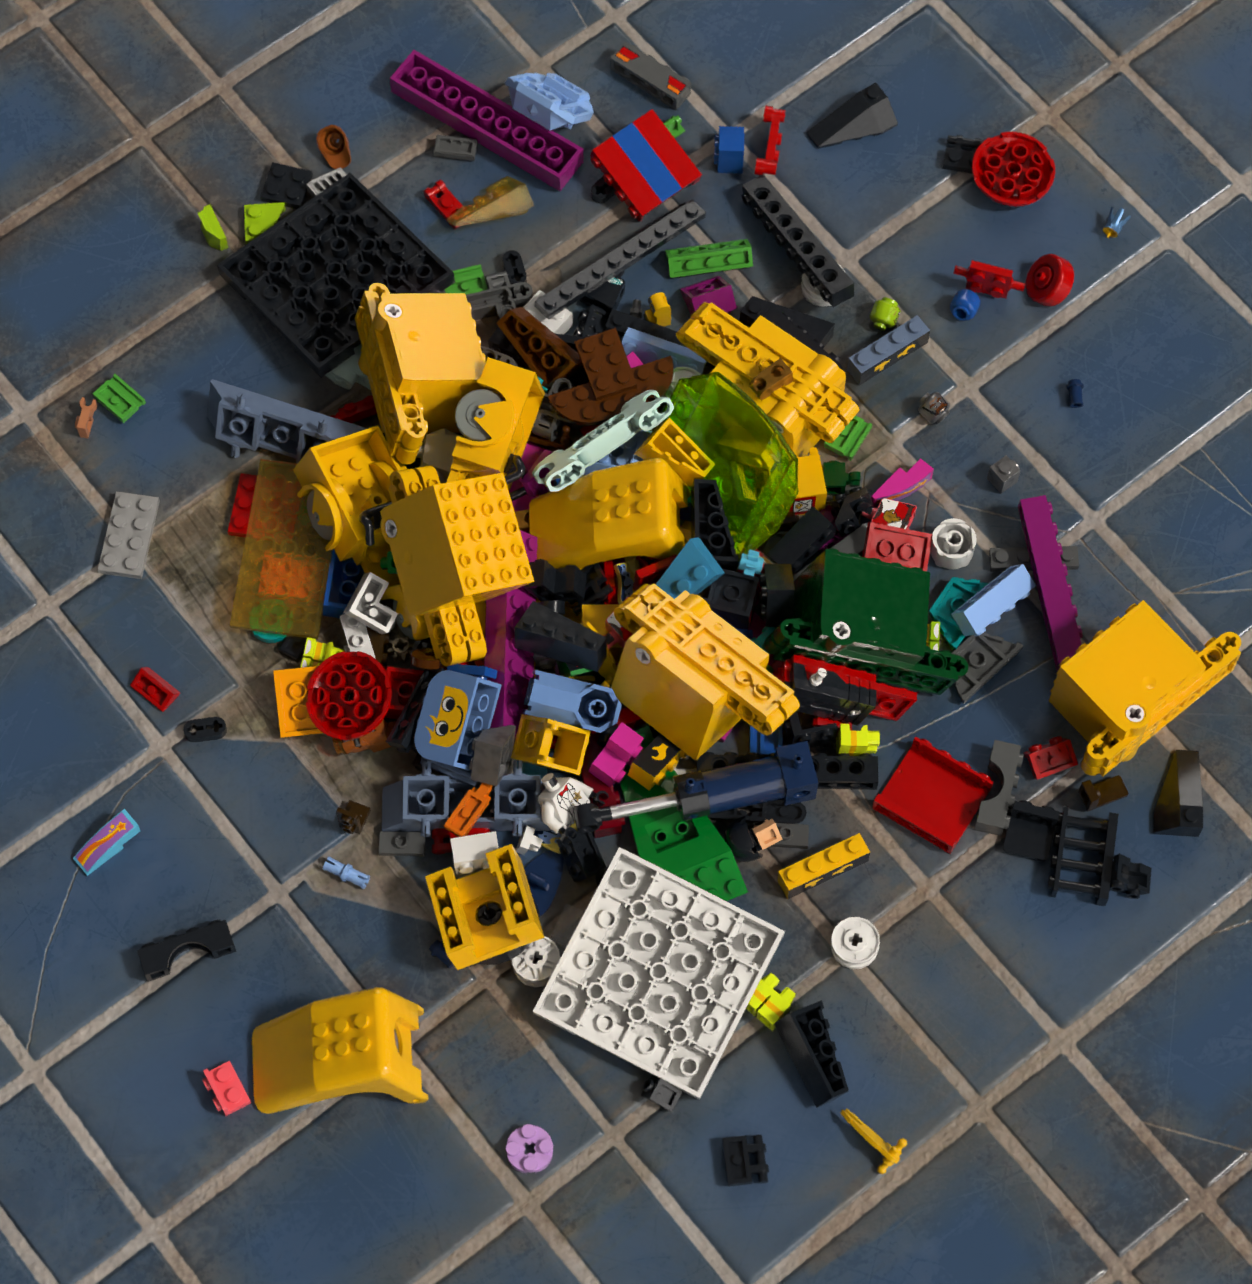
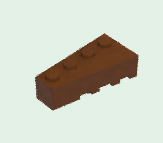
(539, 346)

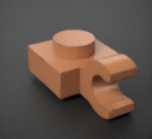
(85, 420)

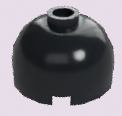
(742, 840)

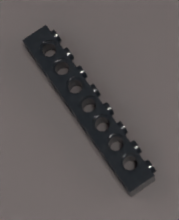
(797, 241)
(843, 779)

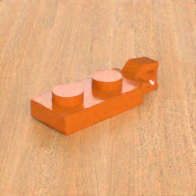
(469, 810)

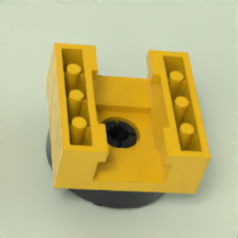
(469, 903)

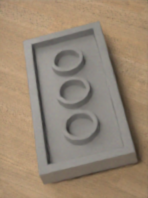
(128, 535)

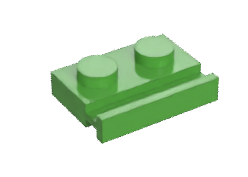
(468, 281)
(119, 398)
(850, 438)

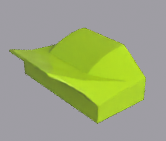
(211, 229)

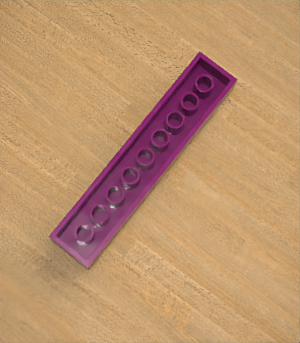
(487, 120)
(513, 664)

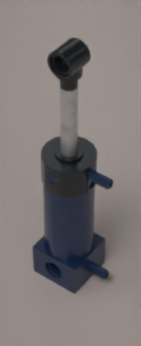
(698, 794)

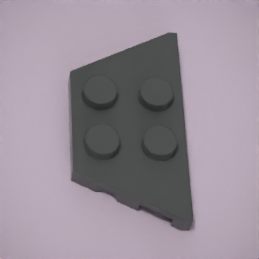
(985, 658)

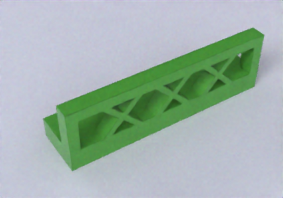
(709, 258)

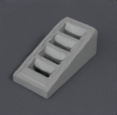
(314, 185)

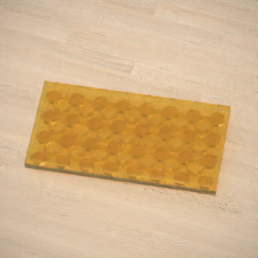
(282, 560)

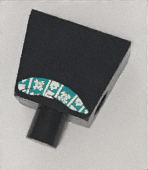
(607, 295)

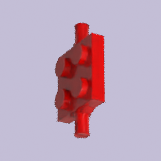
(989, 279)

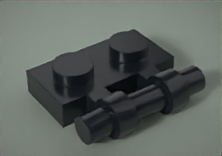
(958, 159)
(594, 579)
(737, 1160)

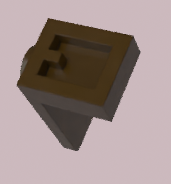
(1102, 792)
(353, 817)

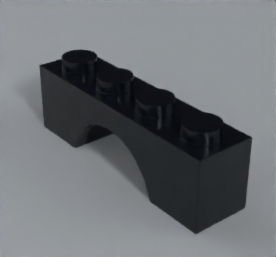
(158, 957)

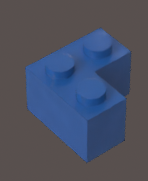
(729, 149)

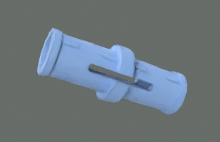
(346, 872)

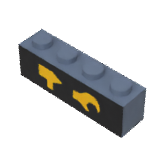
(888, 350)

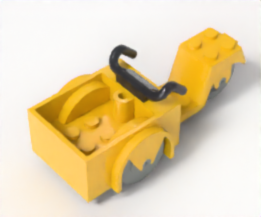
(496, 424)
(344, 502)

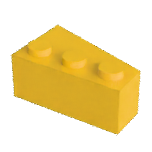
(678, 450)

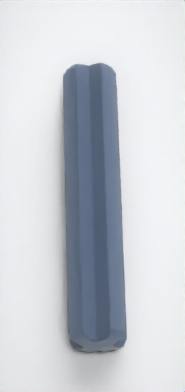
(452, 771)

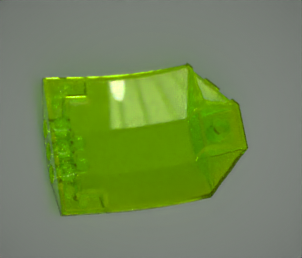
(750, 455)

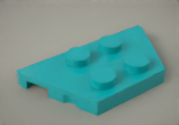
(952, 597)

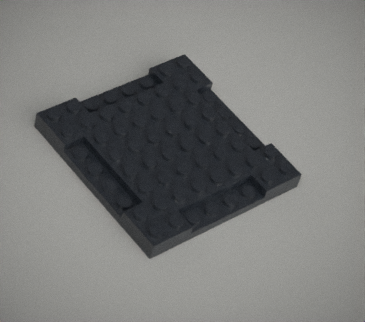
(320, 261)

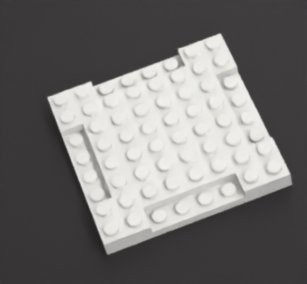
(659, 972)

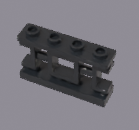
(406, 725)

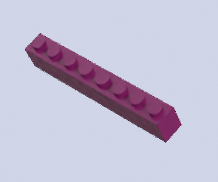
(1050, 577)

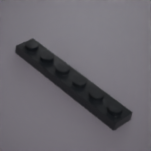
(622, 321)

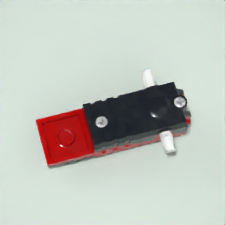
(842, 691)

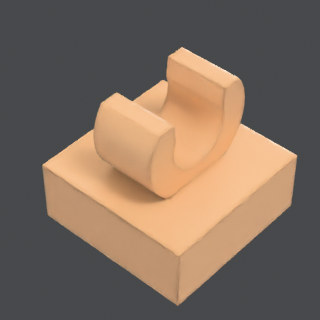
(767, 834)

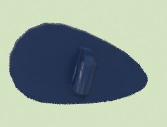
(544, 878)

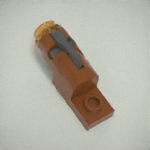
(374, 740)

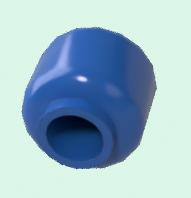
(965, 304)

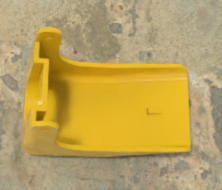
(611, 515)
(337, 1051)

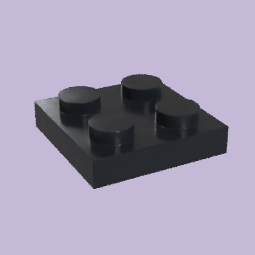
(286, 185)

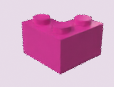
(619, 752)

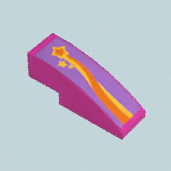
(904, 484)

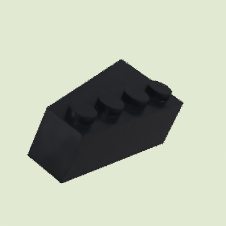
(785, 323)
(816, 327)
(813, 1052)

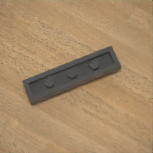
(1005, 557)

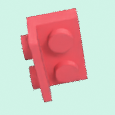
(226, 1087)

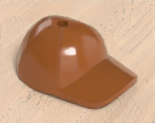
(335, 153)

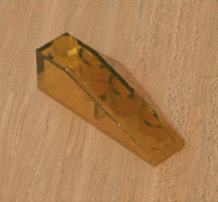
(503, 199)

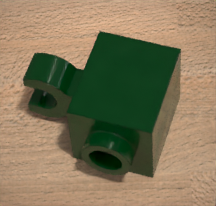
(837, 479)

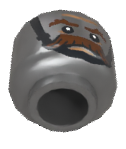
(934, 407)

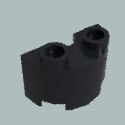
(1130, 877)

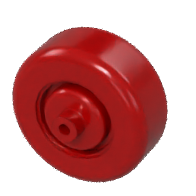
(1049, 280)

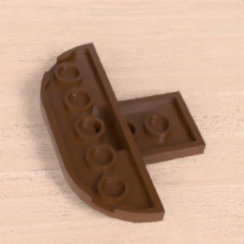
(610, 381)

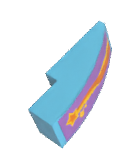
(106, 842)

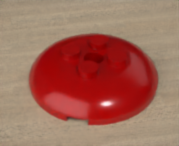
(1015, 153)
(333, 684)

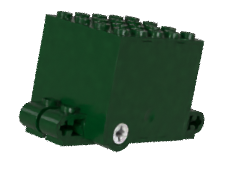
(866, 619)

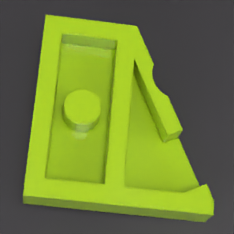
(261, 218)

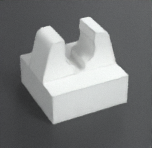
(528, 841)

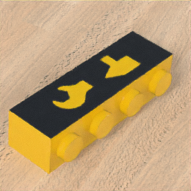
(655, 761)
(823, 866)

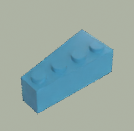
(691, 570)

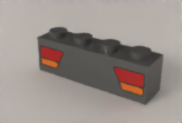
(650, 75)

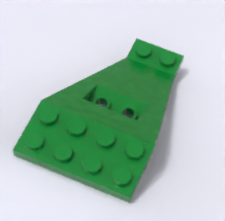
(694, 854)

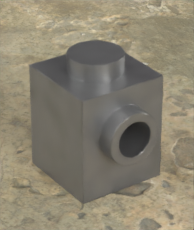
(1004, 474)

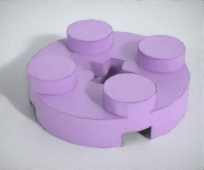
(526, 1136)

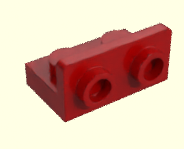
(1051, 757)

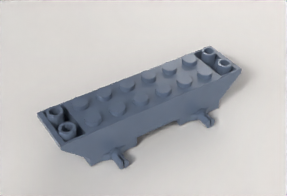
(257, 421)
(429, 800)

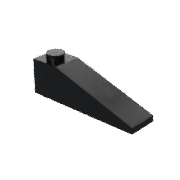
(860, 116)
(1180, 800)

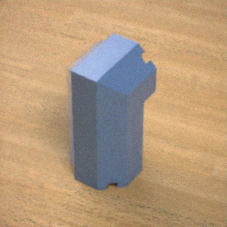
(571, 702)

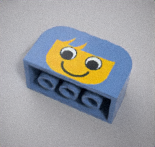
(454, 714)

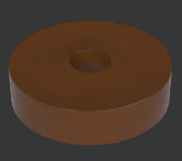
(425, 659)

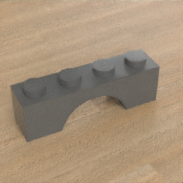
(993, 813)

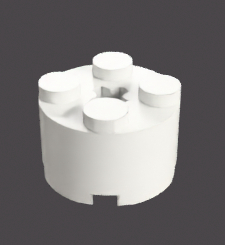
(953, 544)

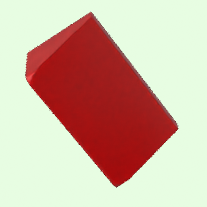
(154, 688)

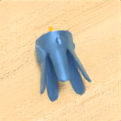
(1113, 225)

